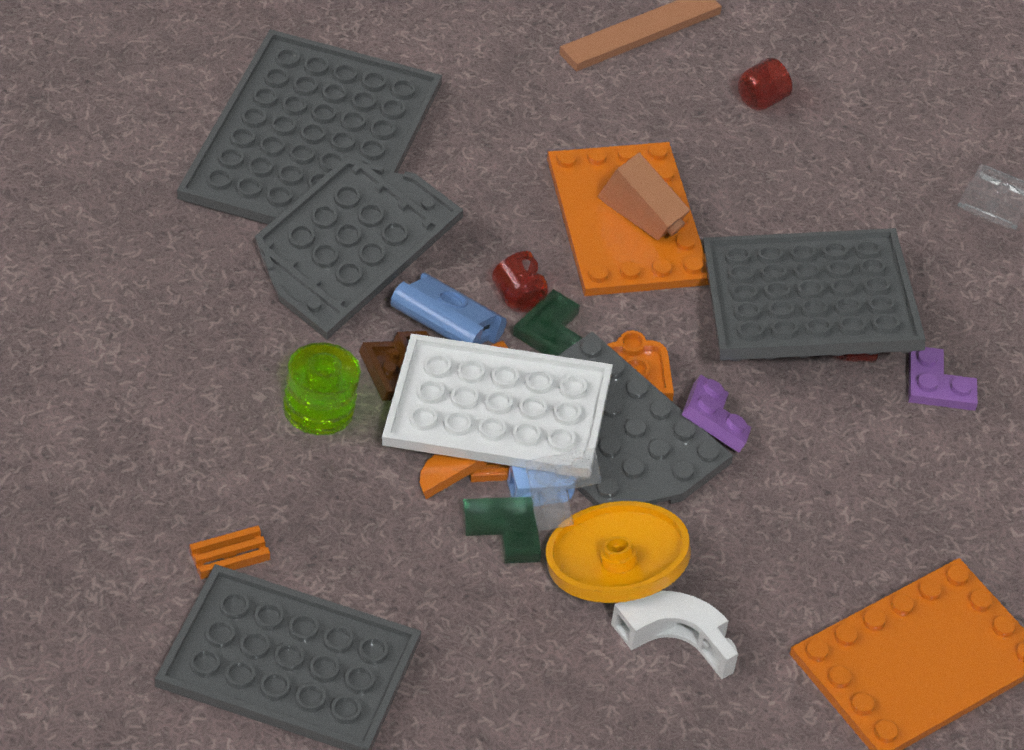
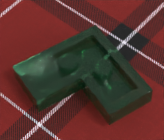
(546, 322)
(507, 517)

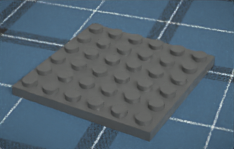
(811, 295)

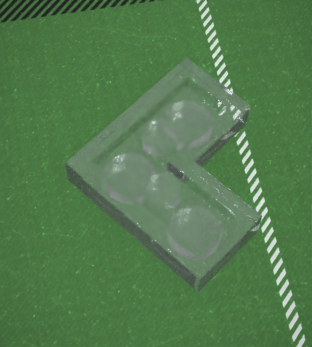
(551, 479)

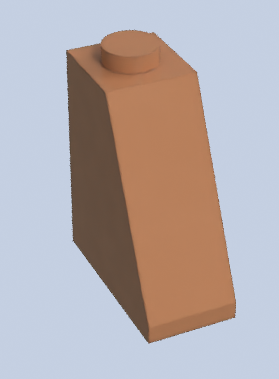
(644, 198)

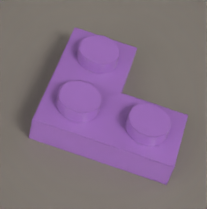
(933, 387)
(706, 410)

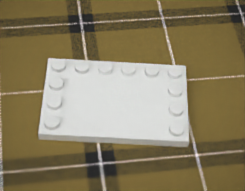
(494, 402)

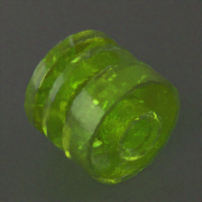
(321, 388)

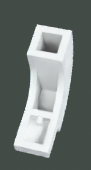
(677, 617)

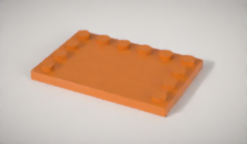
(606, 246)
(916, 658)

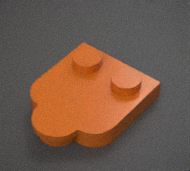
(648, 358)

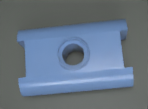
(447, 311)

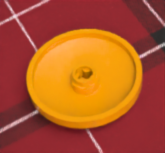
(618, 552)

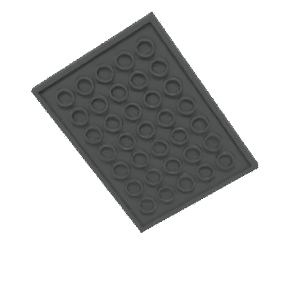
(298, 118)

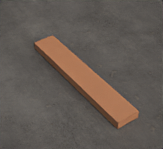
(637, 31)

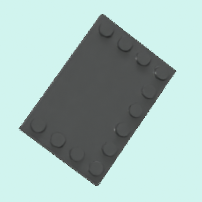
(289, 659)

